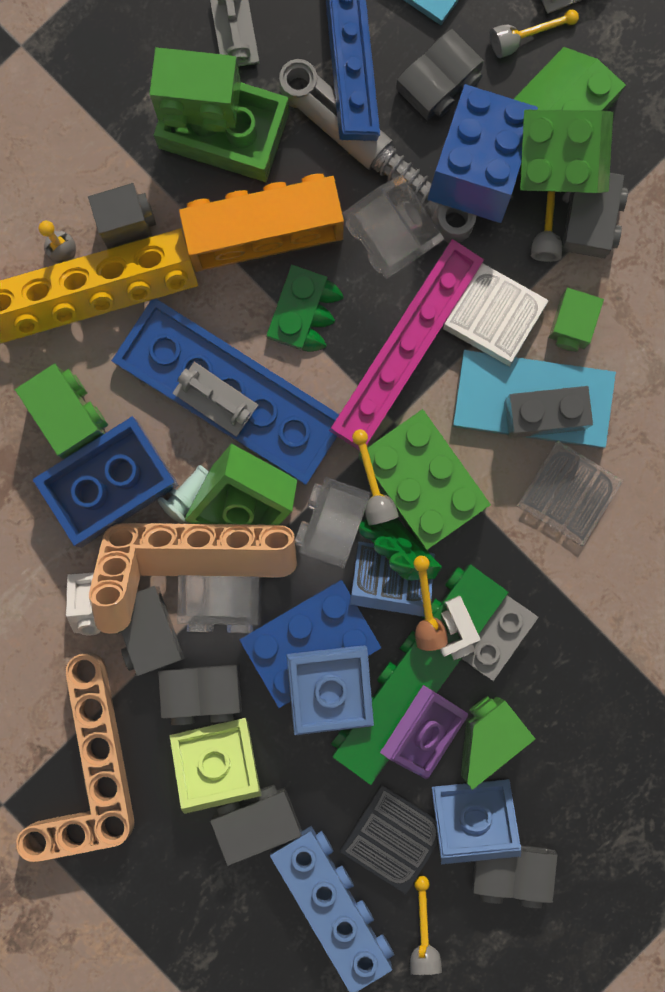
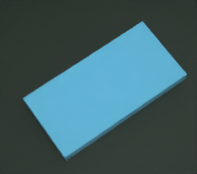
(488, 382)

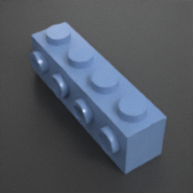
(332, 910)

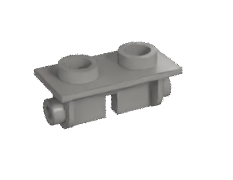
(235, 30)
(214, 398)
(500, 637)

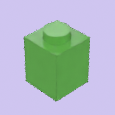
(575, 319)

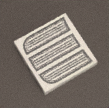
(495, 314)

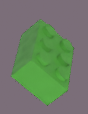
(241, 150)
(425, 480)

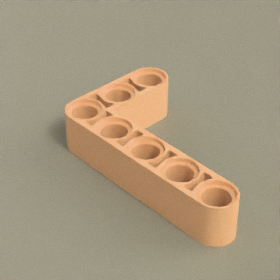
(181, 549)
(94, 768)

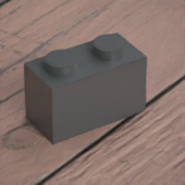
(122, 215)
(592, 220)
(548, 411)
(150, 634)
(255, 825)

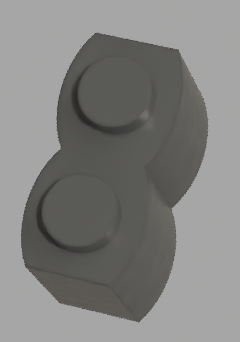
(440, 75)
(200, 693)
(523, 878)

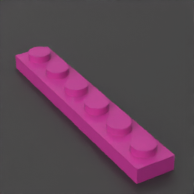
(407, 343)

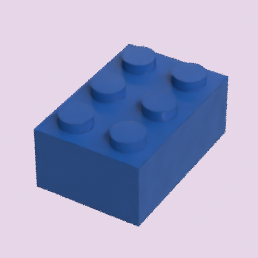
(481, 154)
(105, 482)
(314, 625)

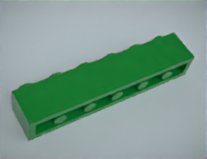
(361, 747)

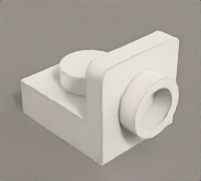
(78, 604)
(458, 620)

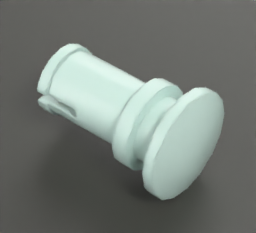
(183, 497)

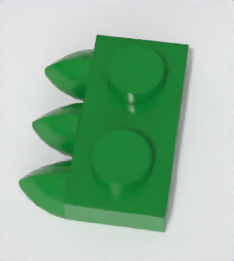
(300, 310)
(399, 547)

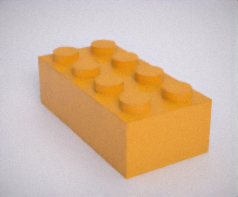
(262, 222)

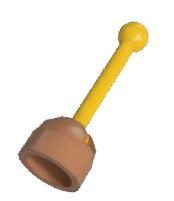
(430, 632)

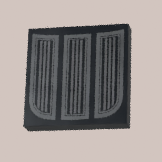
(392, 839)

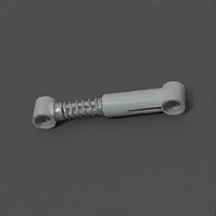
(319, 105)

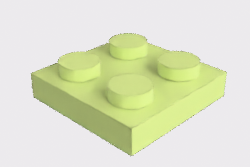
(214, 765)

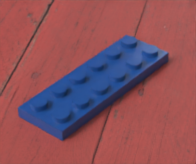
(286, 426)

